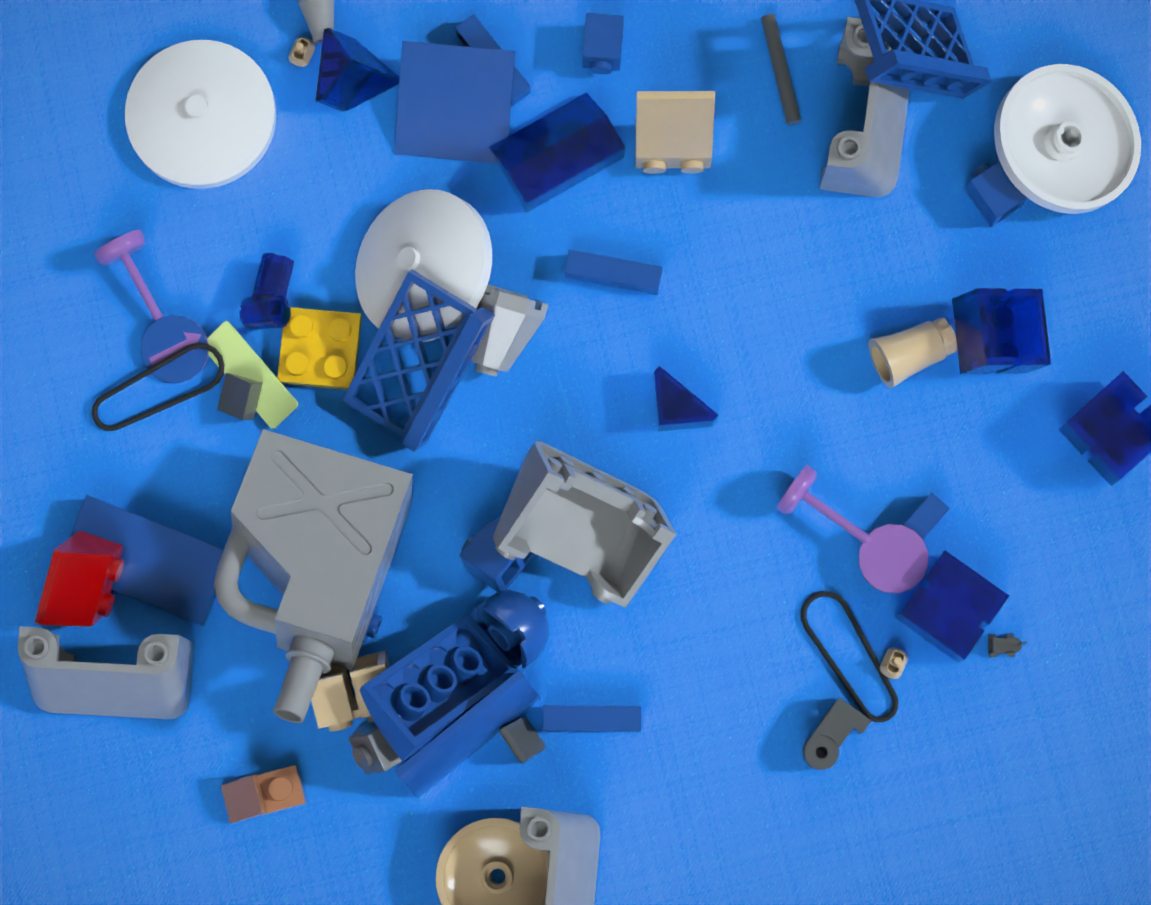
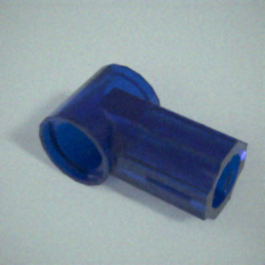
(268, 303)

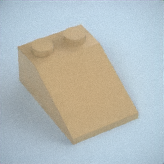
(674, 130)

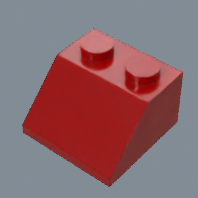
(80, 581)

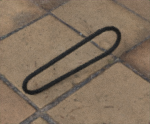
(166, 405)
(834, 667)

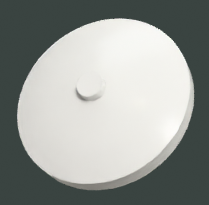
(200, 114)
(1067, 139)
(437, 239)

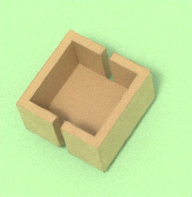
(334, 698)

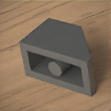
(371, 749)

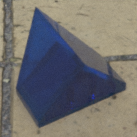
(350, 73)

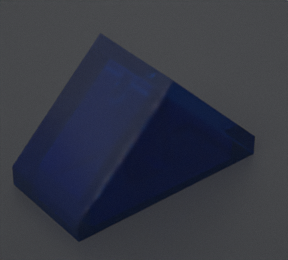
(679, 407)

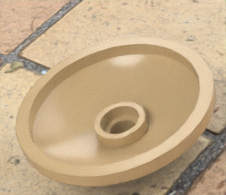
(477, 850)

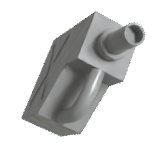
(325, 540)

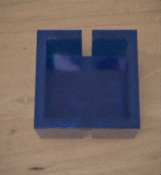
(1003, 335)
(1112, 429)
(952, 606)

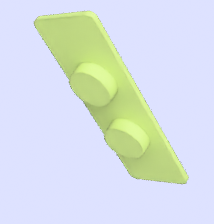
(240, 359)

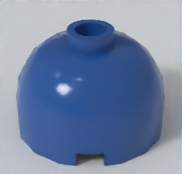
(514, 625)

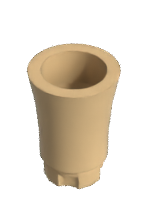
(911, 350)

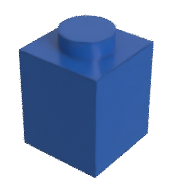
(602, 43)
(994, 193)

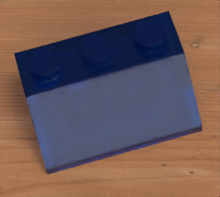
(558, 151)

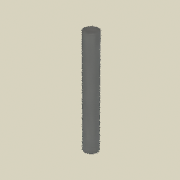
(780, 69)

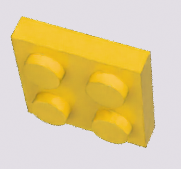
(319, 349)

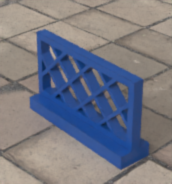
(919, 69)
(449, 368)

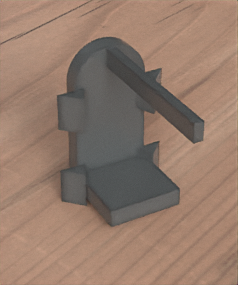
(1004, 645)

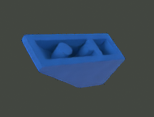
(486, 563)

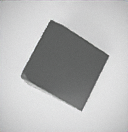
(239, 396)
(522, 739)

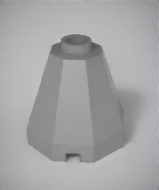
(510, 330)

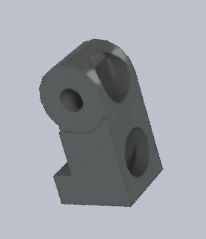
(822, 746)

